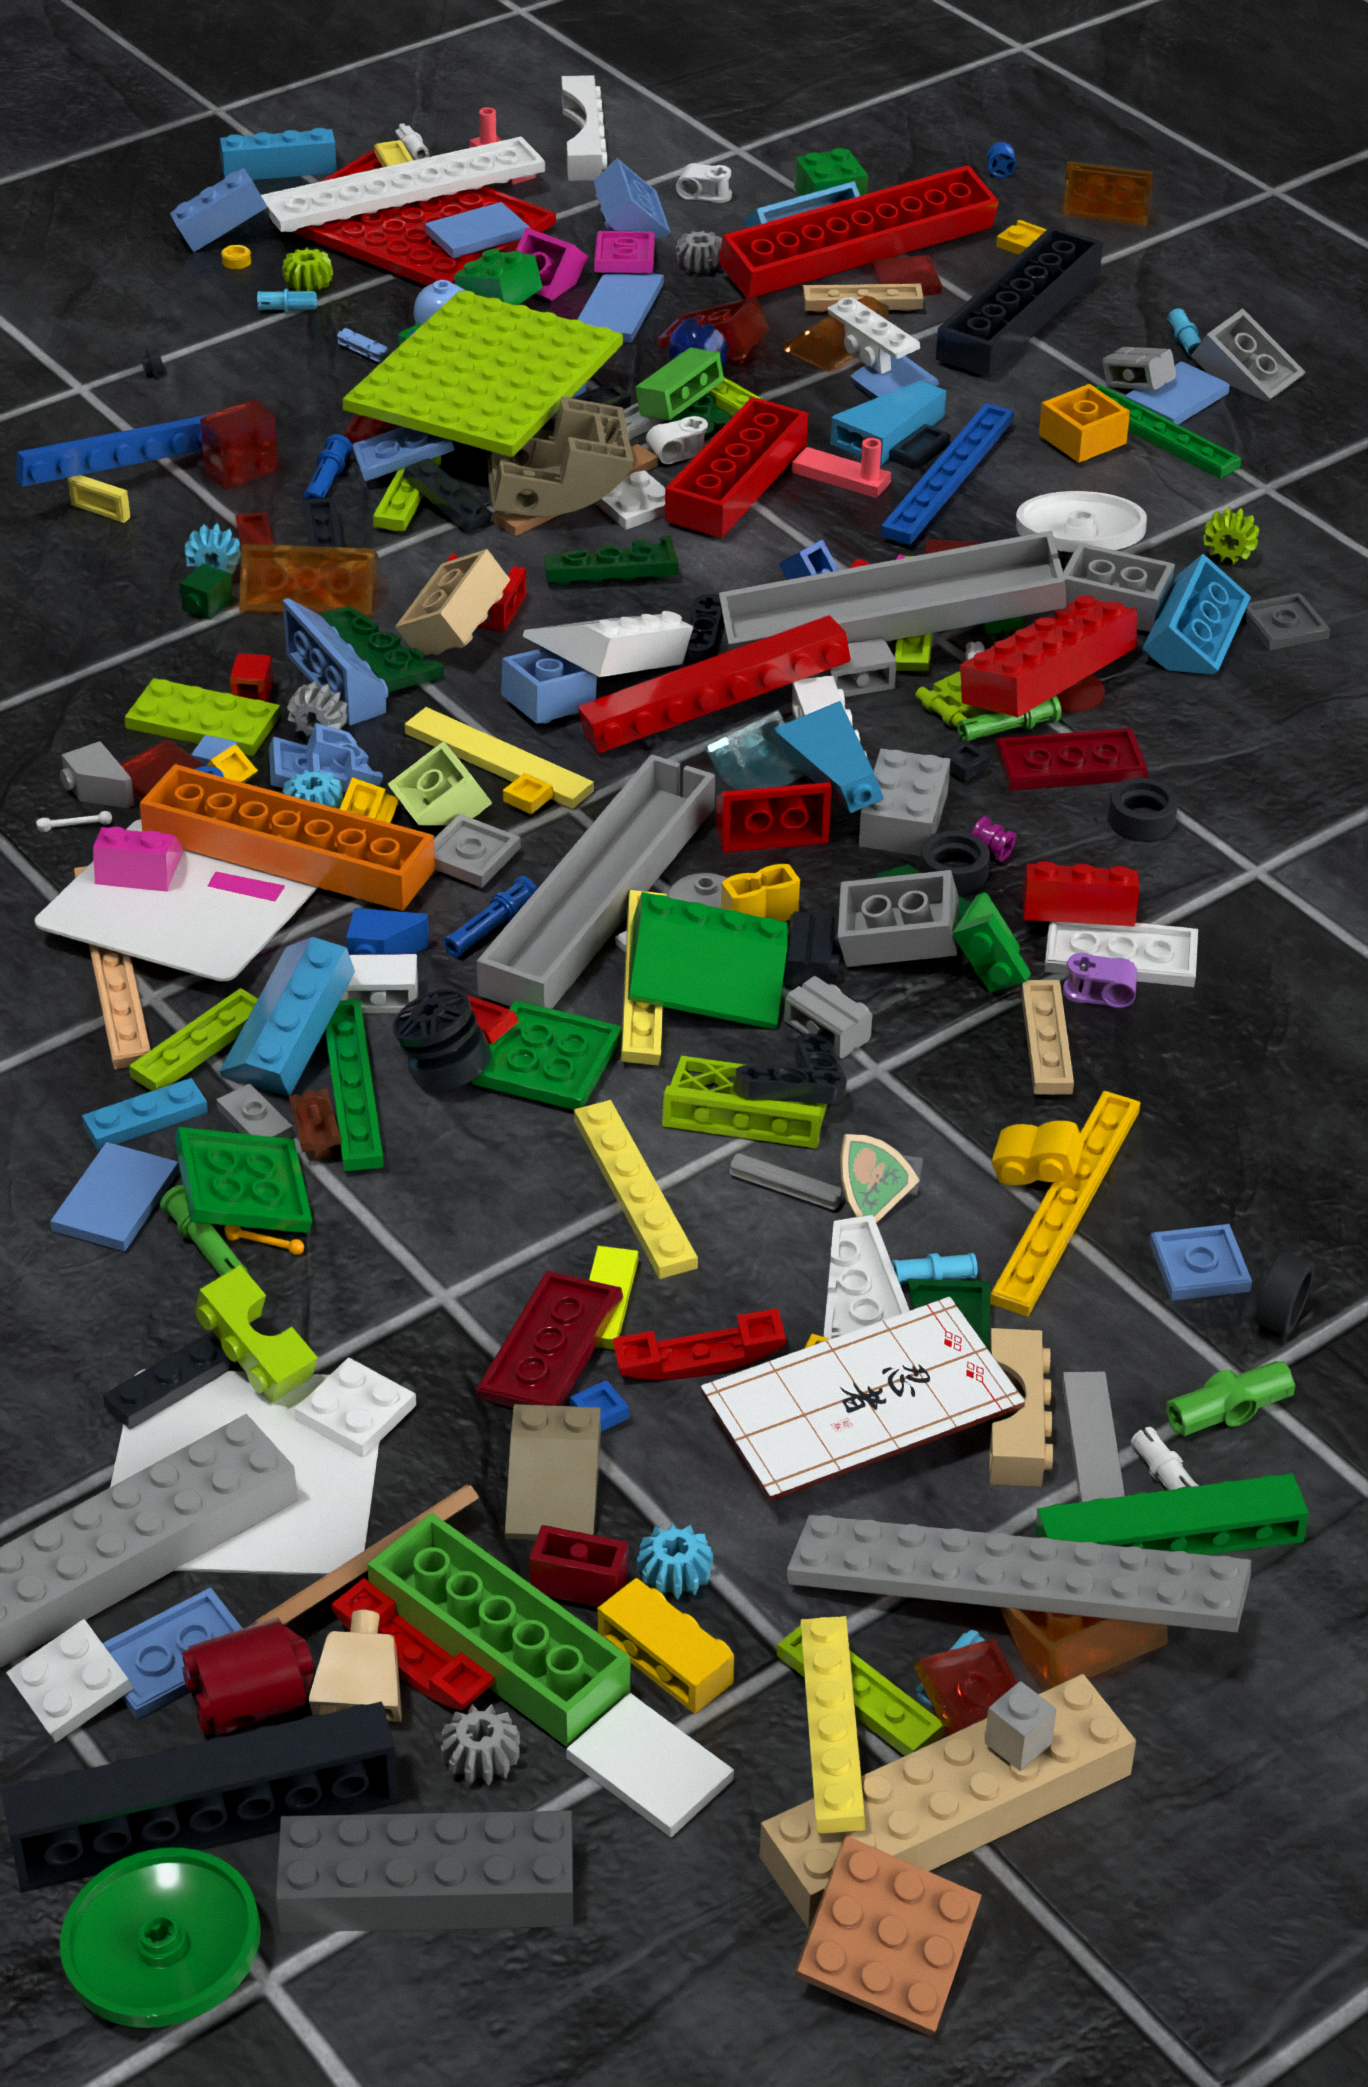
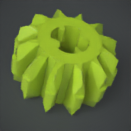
(307, 270)
(1231, 535)

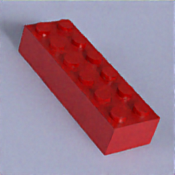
(736, 467)
(1048, 656)

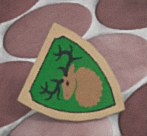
(873, 1175)

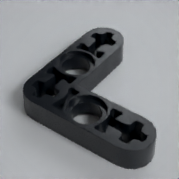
(704, 614)
(814, 1081)

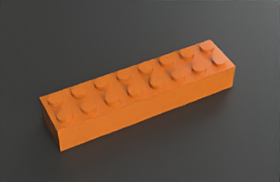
(290, 836)

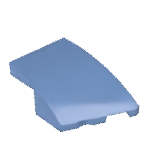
(326, 750)

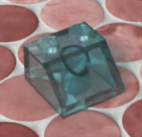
(754, 756)

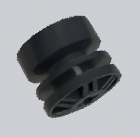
(442, 1040)

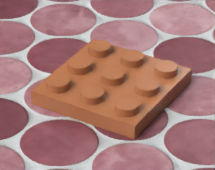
(888, 1936)

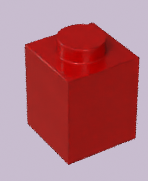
(252, 676)

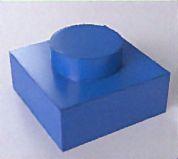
(604, 1396)

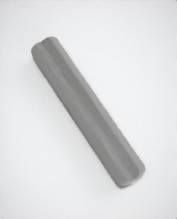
(786, 1181)

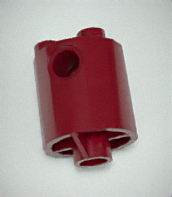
(248, 1676)

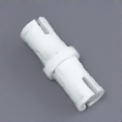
(1163, 1463)

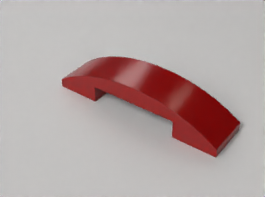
(702, 1353)
(420, 1660)

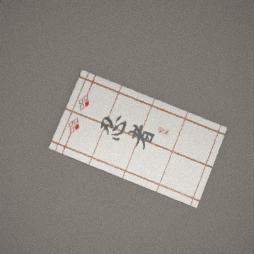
(861, 1398)

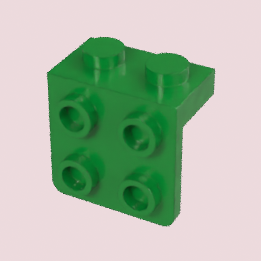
(990, 945)

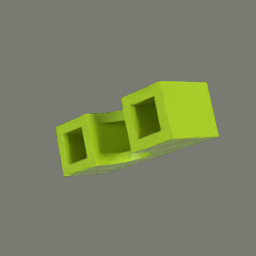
(271, 1362)

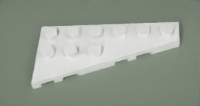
(861, 1279)

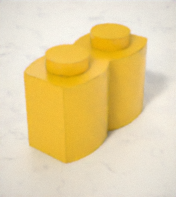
(766, 894)
(1037, 1153)

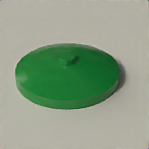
(160, 1937)

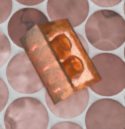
(1108, 193)
(824, 341)
(1068, 1645)

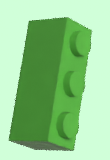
(679, 383)

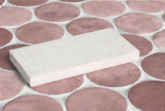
(1158, 951)

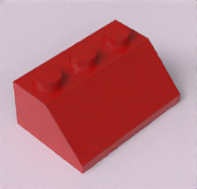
(773, 817)
(1080, 894)

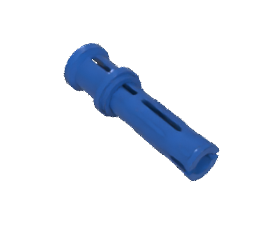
(330, 463)
(501, 910)

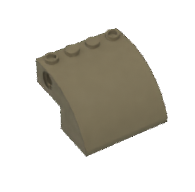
(564, 466)

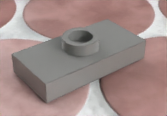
(253, 1114)

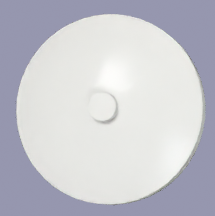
(1083, 518)

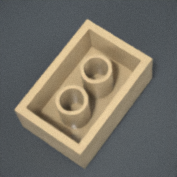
(453, 603)

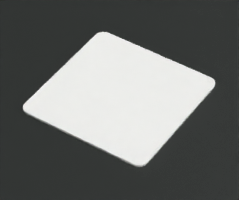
(184, 928)
(331, 1482)

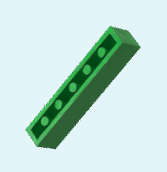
(1187, 1519)

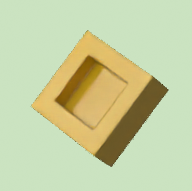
(234, 764)
(528, 793)

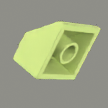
(439, 789)

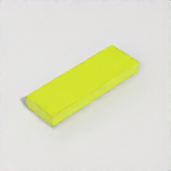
(618, 1269)

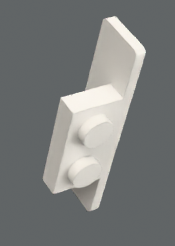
(870, 335)

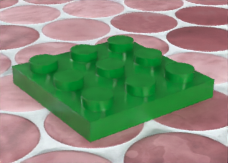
(550, 1056)
(242, 1180)

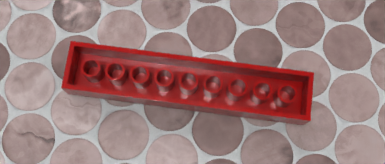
(857, 231)

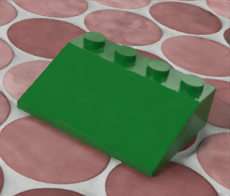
(707, 960)

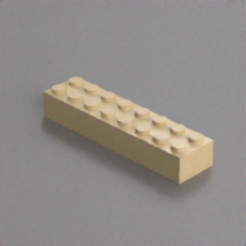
(956, 1796)

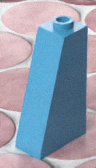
(888, 418)
(830, 751)

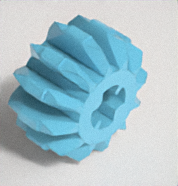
(213, 549)
(315, 788)
(675, 1560)

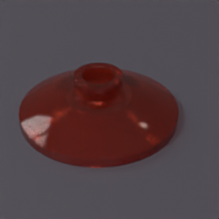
(1082, 695)

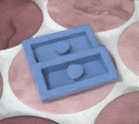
(902, 374)

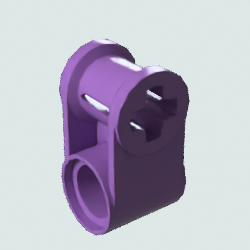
(1104, 980)

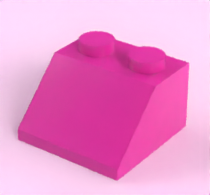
(556, 260)
(135, 858)

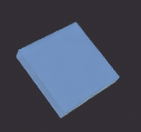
(1200, 1262)

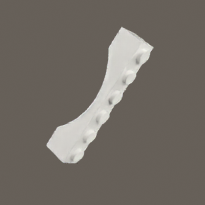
(588, 148)

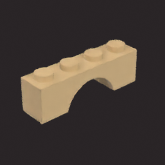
(1018, 1443)

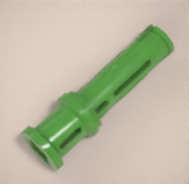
(997, 722)
(202, 1234)

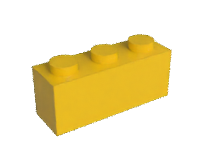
(667, 1645)

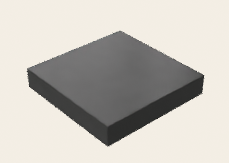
(1285, 621)

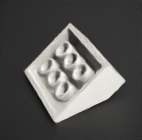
(618, 643)

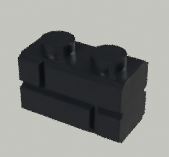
(811, 949)

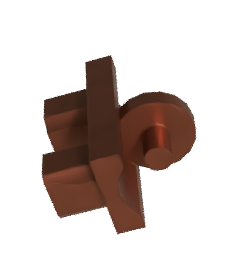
(315, 1123)

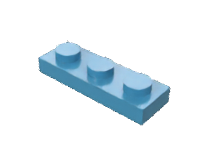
(145, 1113)

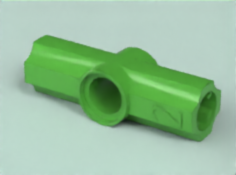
(1230, 1398)

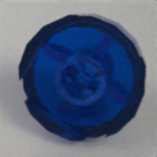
(693, 335)

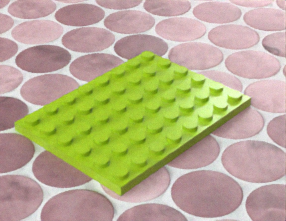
(483, 372)

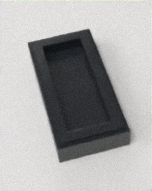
(919, 447)

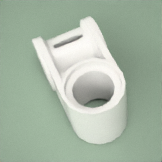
(707, 183)
(677, 440)

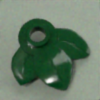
(705, 409)

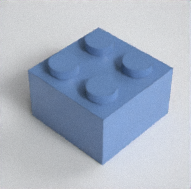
(546, 685)

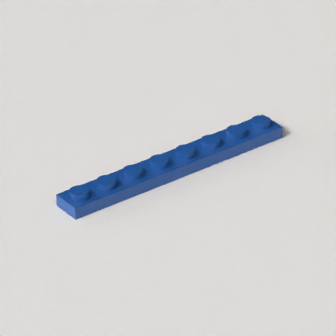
(108, 451)
(947, 474)

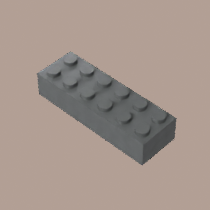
(425, 1871)

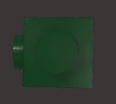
(206, 591)

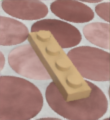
(897, 296)
(1047, 1037)

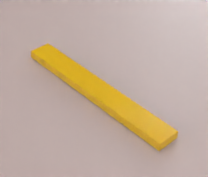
(1064, 1206)

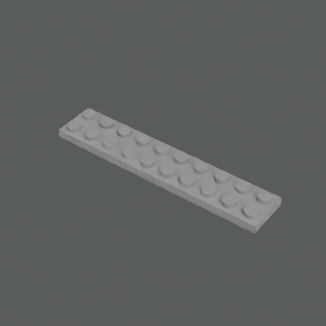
(1022, 1572)

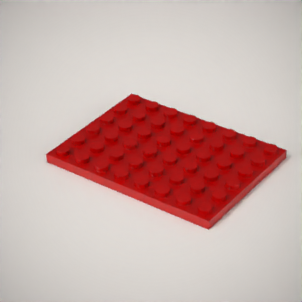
(397, 235)

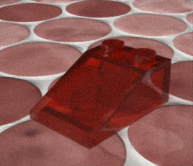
(738, 322)

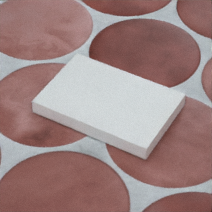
(650, 1764)

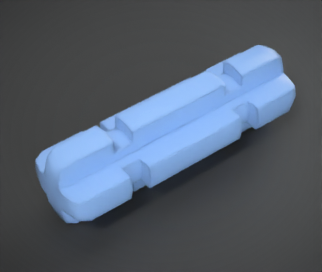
(362, 345)

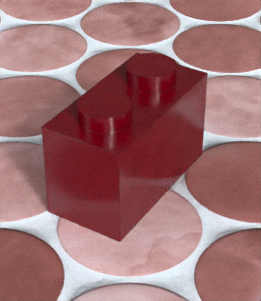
(578, 1565)

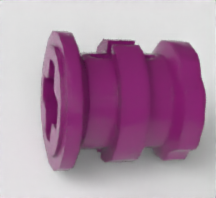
(998, 841)

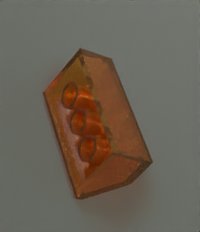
(308, 575)

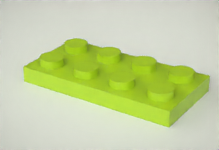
(193, 712)

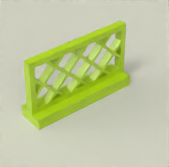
(723, 1112)

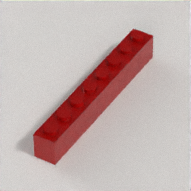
(714, 684)

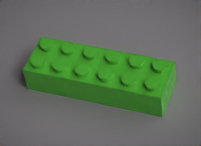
(475, 1605)

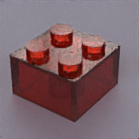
(239, 444)

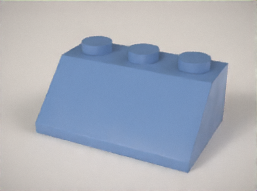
(629, 202)
(218, 209)

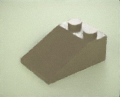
(552, 1469)

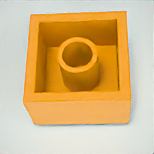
(1084, 423)

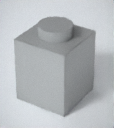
(1020, 1725)

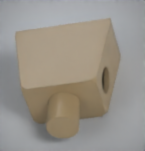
(357, 1669)

